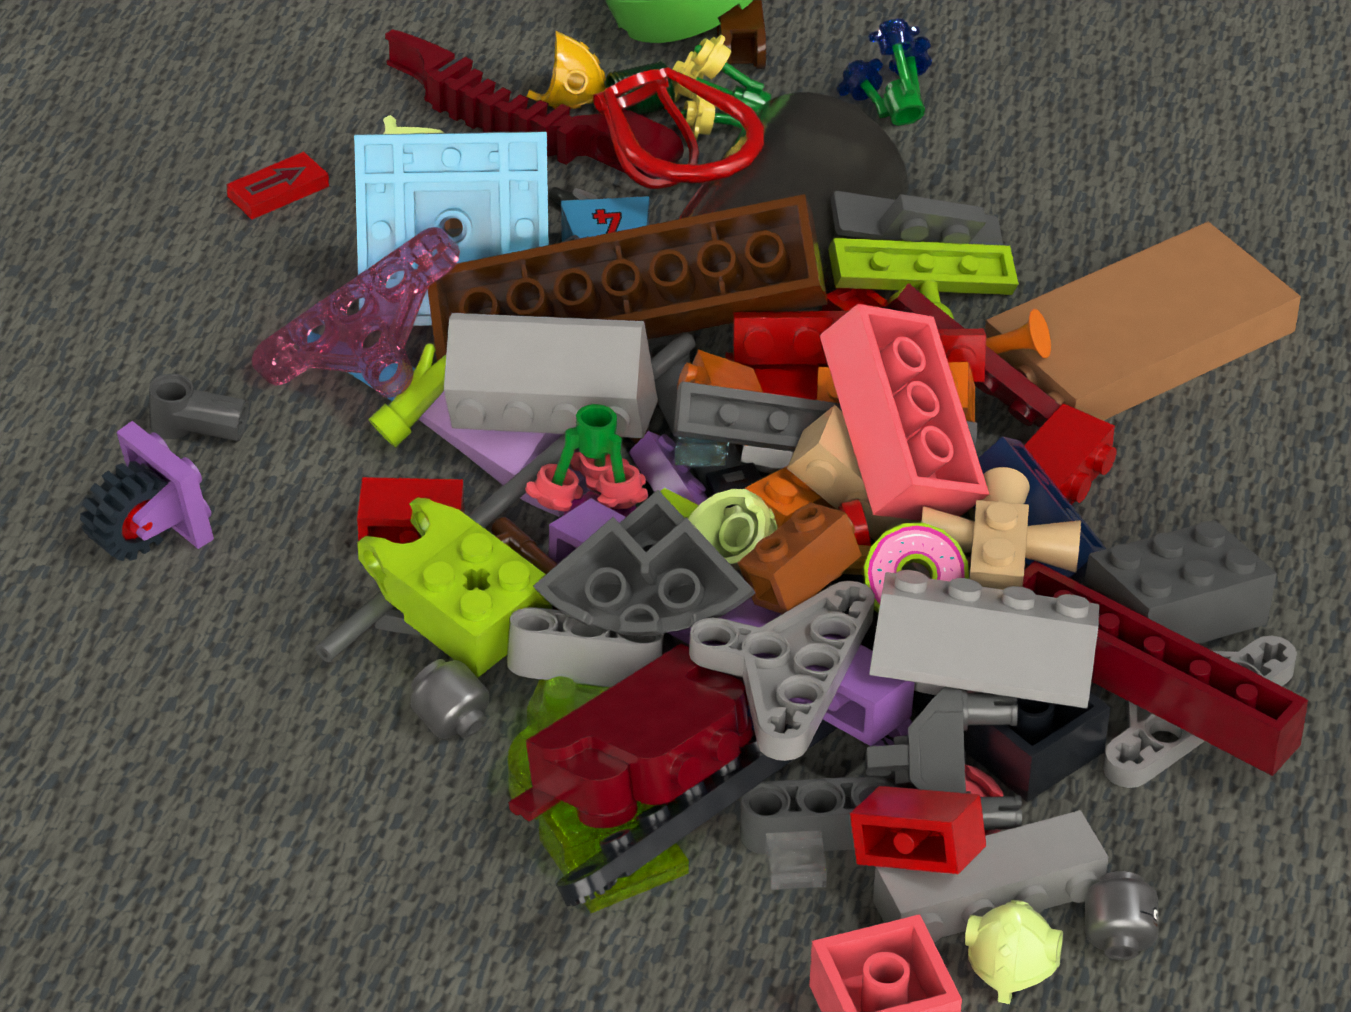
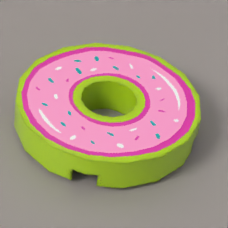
(913, 544)

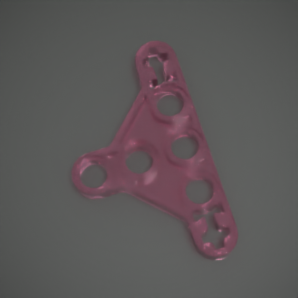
(384, 309)

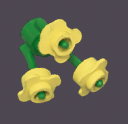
(708, 60)

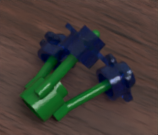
(908, 60)

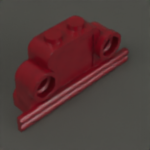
(637, 742)

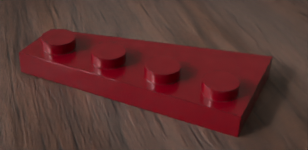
(1002, 380)

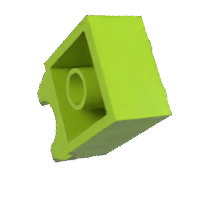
(454, 583)

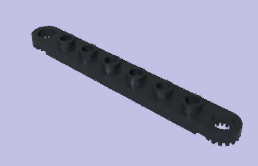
(668, 823)

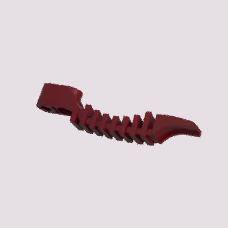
(467, 98)

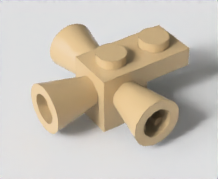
(1002, 534)

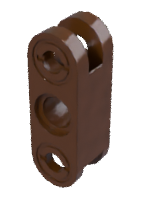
(744, 34)

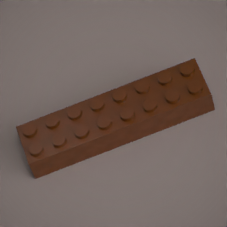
(664, 273)

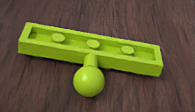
(924, 265)

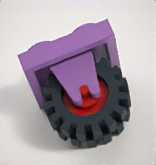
(146, 498)

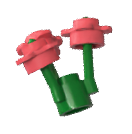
(597, 461)

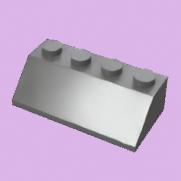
(545, 369)
(985, 638)

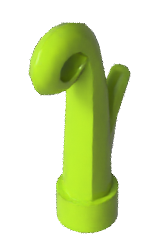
(403, 412)

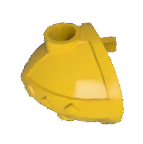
(574, 75)

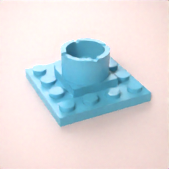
(423, 179)

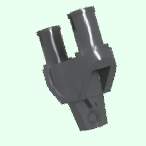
(934, 750)

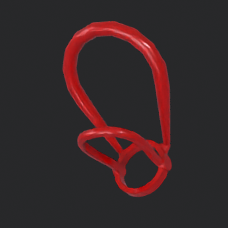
(671, 174)

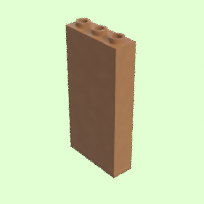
(1151, 322)

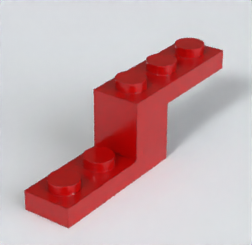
(795, 339)

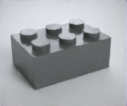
(1187, 581)

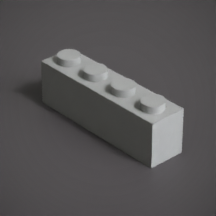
(1032, 863)

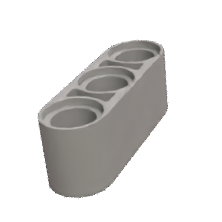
(554, 645)

